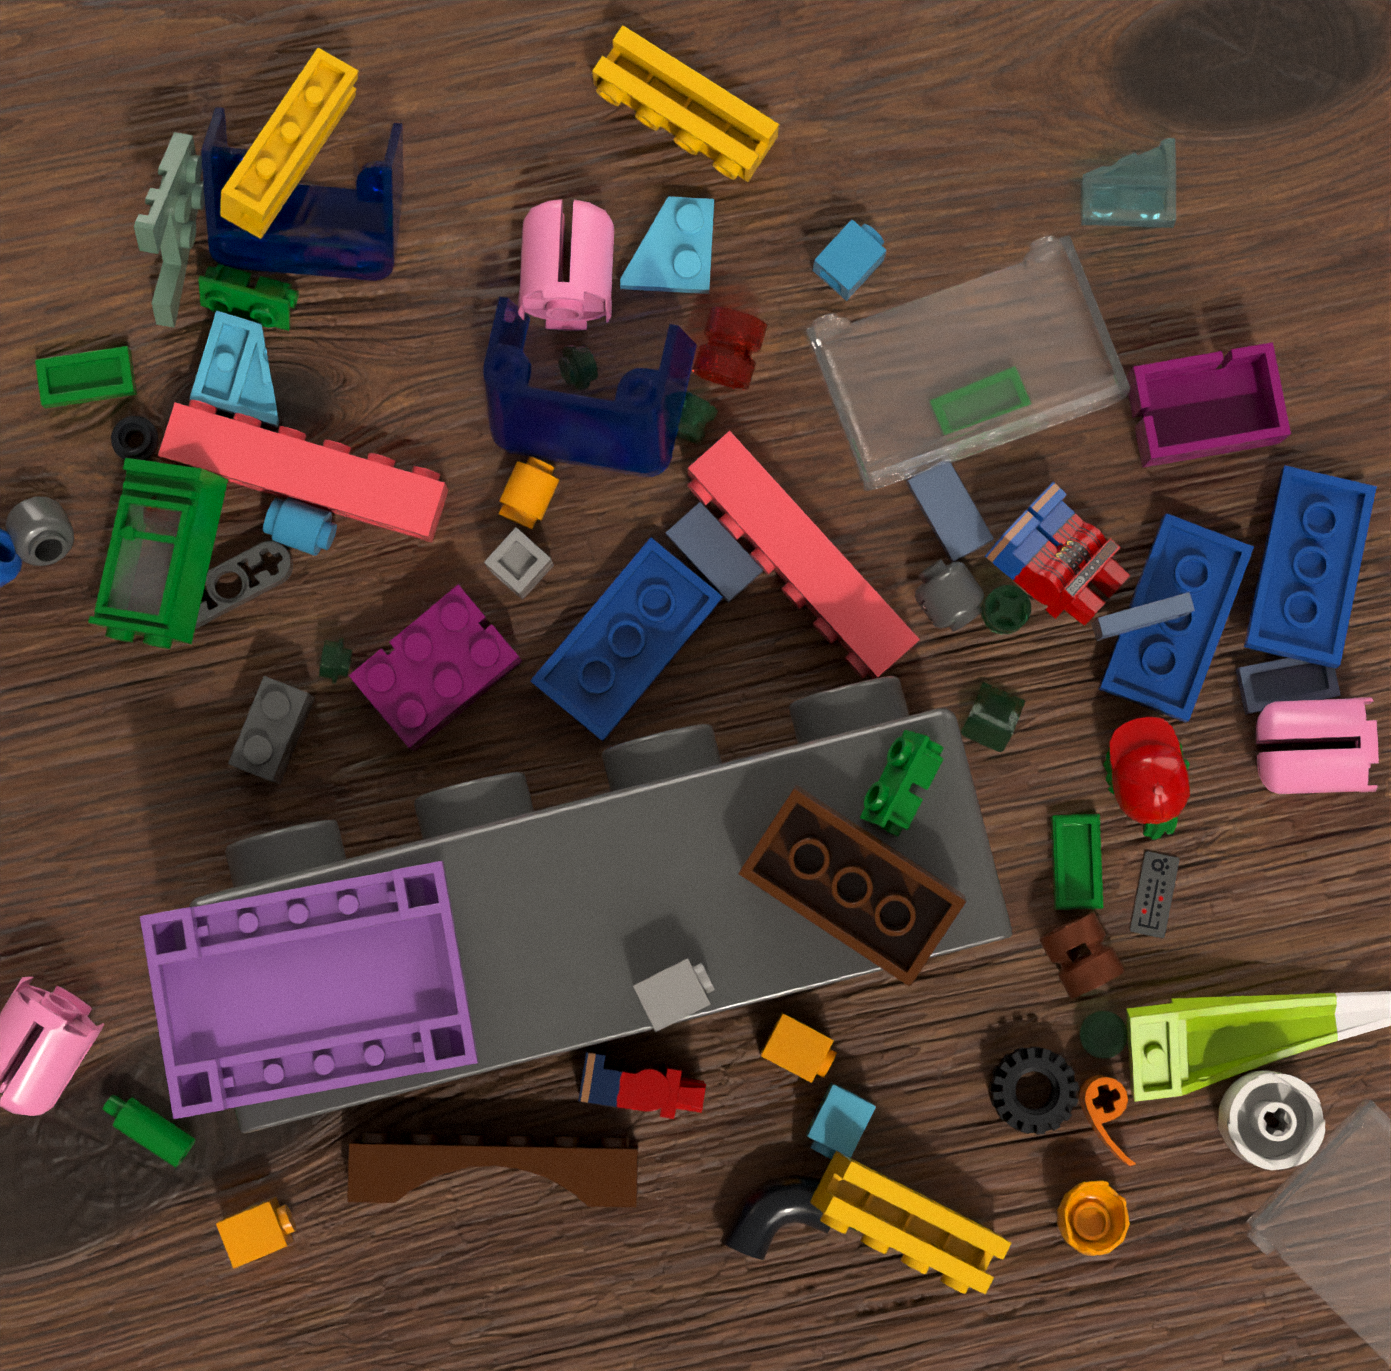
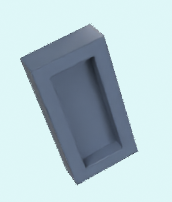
(950, 511)
(714, 552)
(1142, 616)
(1285, 681)

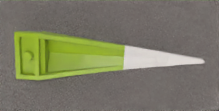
(1213, 1038)

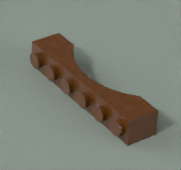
(594, 1173)

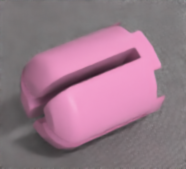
(588, 292)
(1317, 723)
(41, 1046)

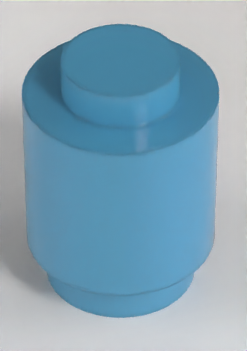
(300, 525)

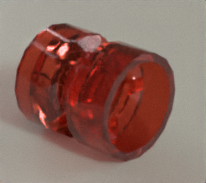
(730, 346)

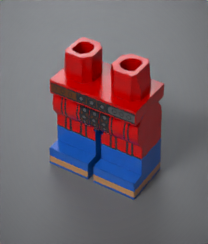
(1057, 555)

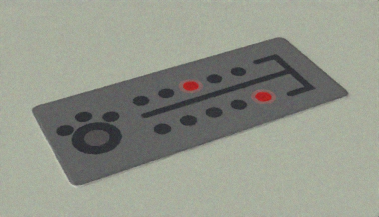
(1154, 894)

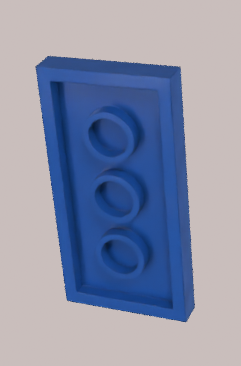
(1310, 567)
(626, 639)
(1169, 660)

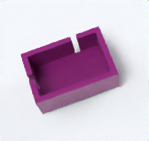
(1208, 411)
(436, 668)

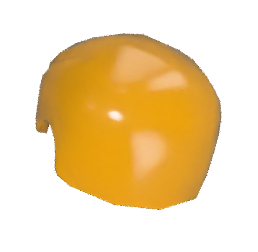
(1093, 1218)

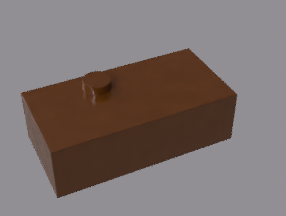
(853, 885)

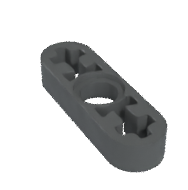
(267, 581)

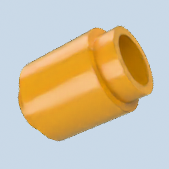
(528, 492)

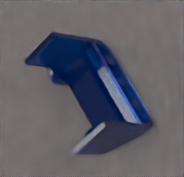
(318, 226)
(618, 436)

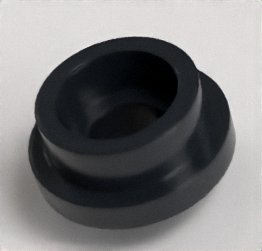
(125, 429)

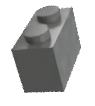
(271, 730)

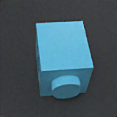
(839, 1122)

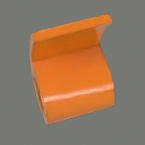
(1097, 1115)

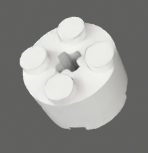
(1296, 1108)

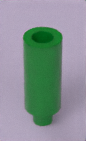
(149, 1129)

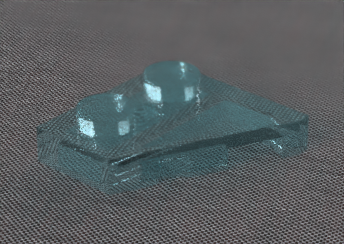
(1133, 191)

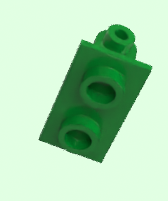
(228, 292)
(910, 761)

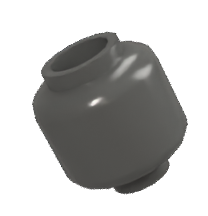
(40, 531)
(949, 595)

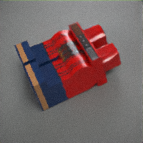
(639, 1088)

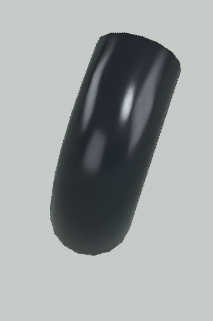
(769, 1209)

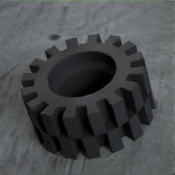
(1061, 1100)

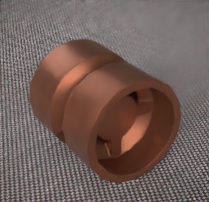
(1090, 969)

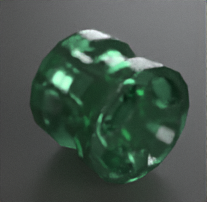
(694, 418)
(1012, 604)

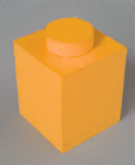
(799, 1048)
(256, 1231)

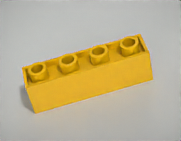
(685, 105)
(288, 143)
(909, 1223)

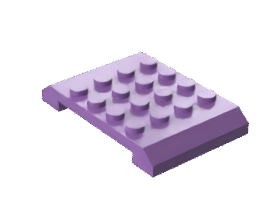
(308, 989)

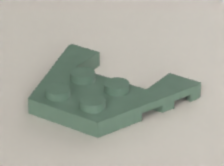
(172, 223)

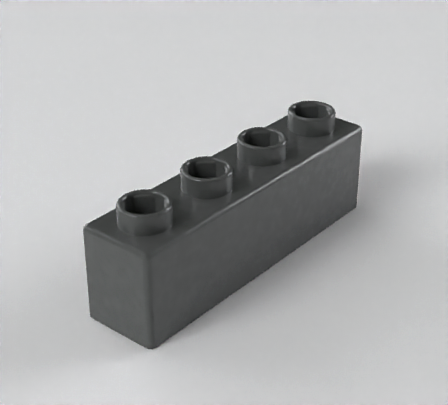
(611, 888)

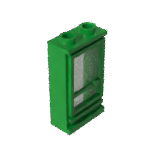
(159, 557)

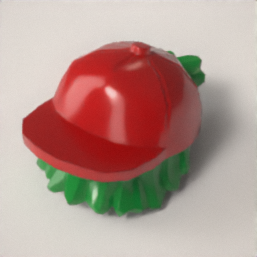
(1148, 774)

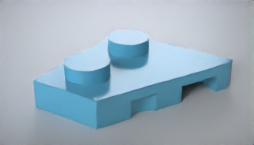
(675, 249)
(236, 370)

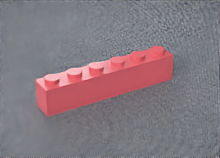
(305, 471)
(801, 556)

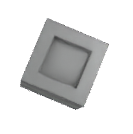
(519, 563)
(674, 993)

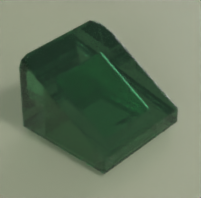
(992, 717)

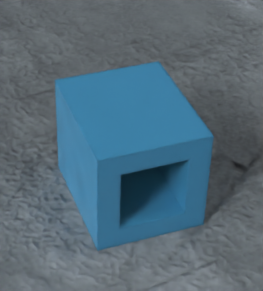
(850, 258)

